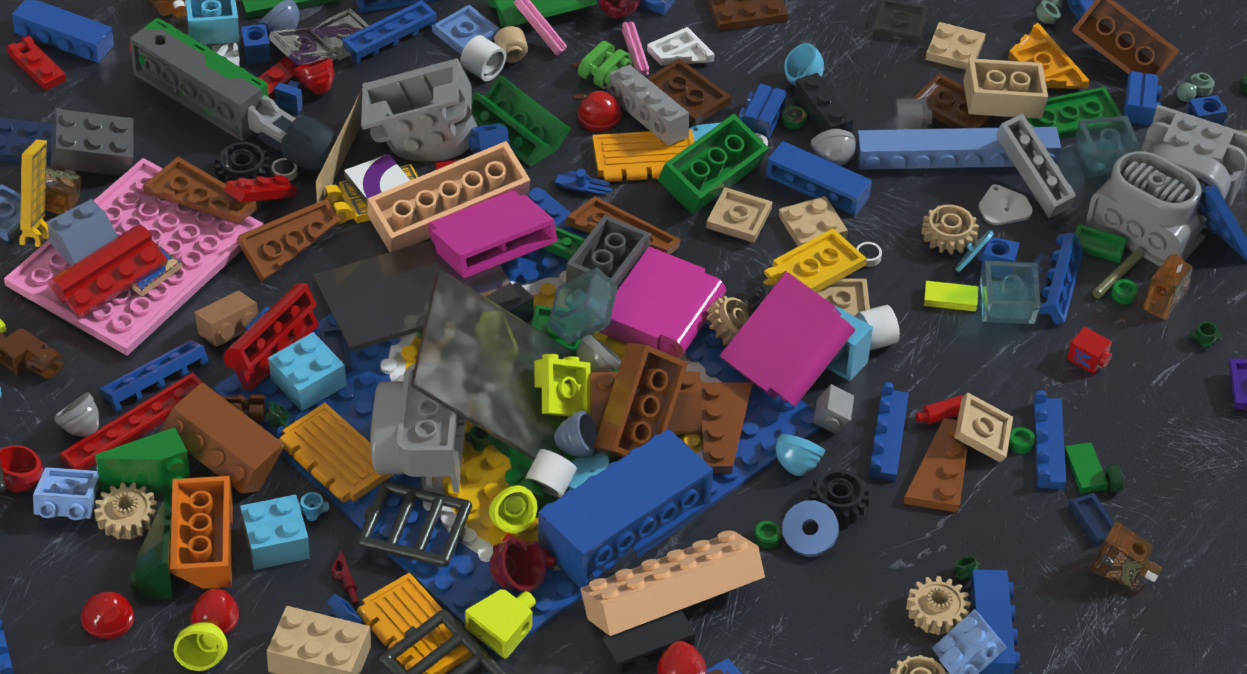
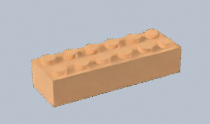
(405, 210)
(672, 582)

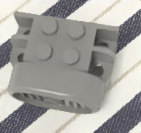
(421, 112)
(1201, 147)
(1150, 206)
(415, 434)

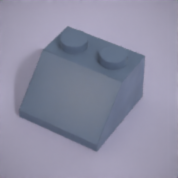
(80, 231)

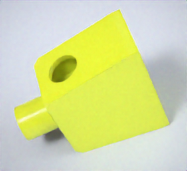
(501, 620)

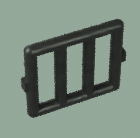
(411, 495)
(460, 636)

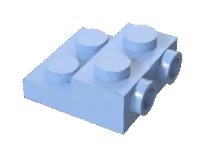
(66, 493)
(969, 646)

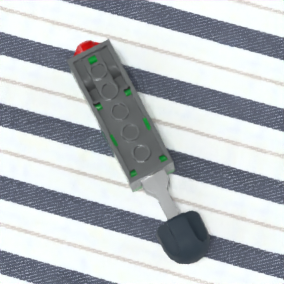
(224, 93)

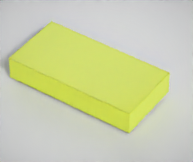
(951, 296)

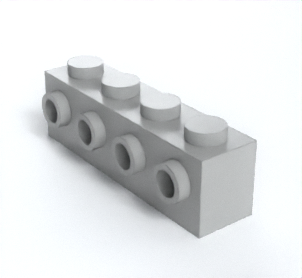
(649, 105)
(1036, 166)

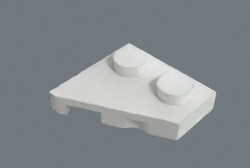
(681, 45)

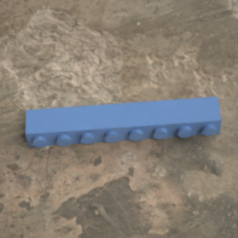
(941, 148)

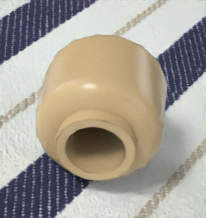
(513, 42)

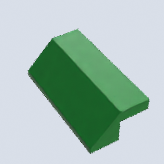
(510, 15)
(531, 128)

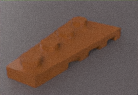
(196, 189)
(590, 213)
(283, 239)
(722, 422)
(941, 472)

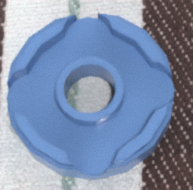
(810, 544)

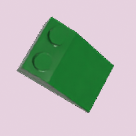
(147, 462)

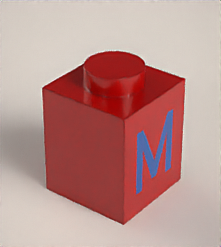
(1089, 350)

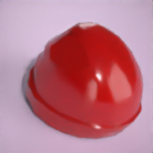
(316, 76)
(599, 112)
(20, 468)
(218, 608)
(107, 615)
(681, 659)

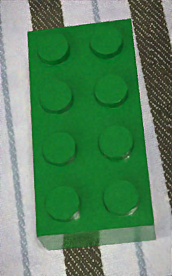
(713, 163)

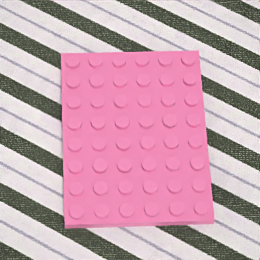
(192, 236)

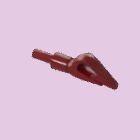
(345, 576)

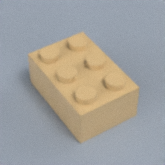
(1005, 88)
(317, 644)

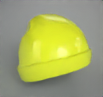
(513, 509)
(200, 646)

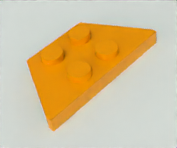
(1057, 66)

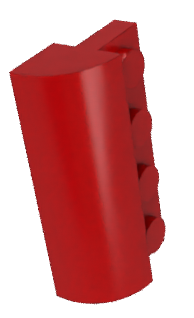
(108, 271)
(278, 328)

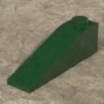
(152, 571)

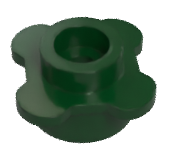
(1206, 334)
(276, 415)
(479, 438)
(964, 567)

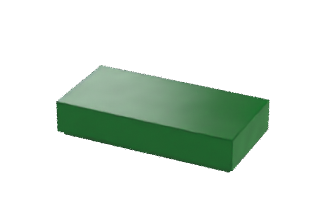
(1101, 243)
(1086, 468)

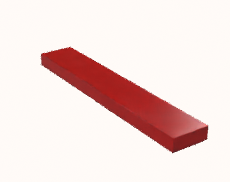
(129, 425)

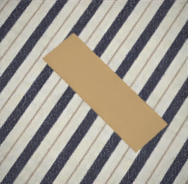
(339, 149)

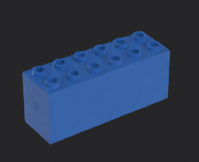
(625, 506)

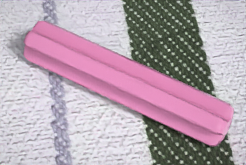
(541, 26)
(635, 48)

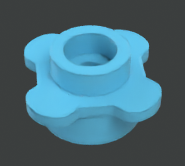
(315, 501)

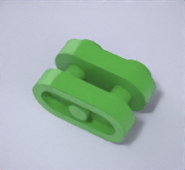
(602, 62)

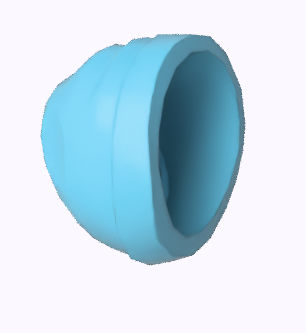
(803, 61)
(798, 454)

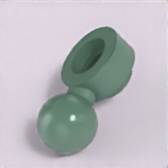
(1049, 11)
(1199, 84)

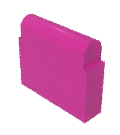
(491, 233)
(663, 303)
(788, 340)

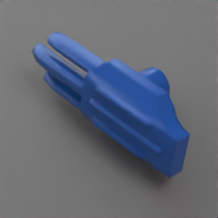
(581, 182)

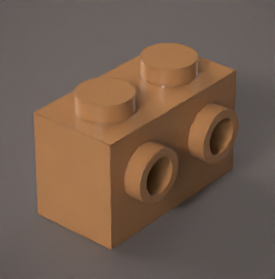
(225, 318)

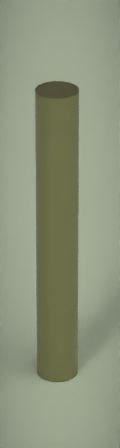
(1118, 273)

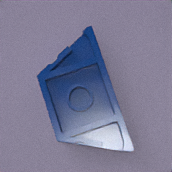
(1221, 220)

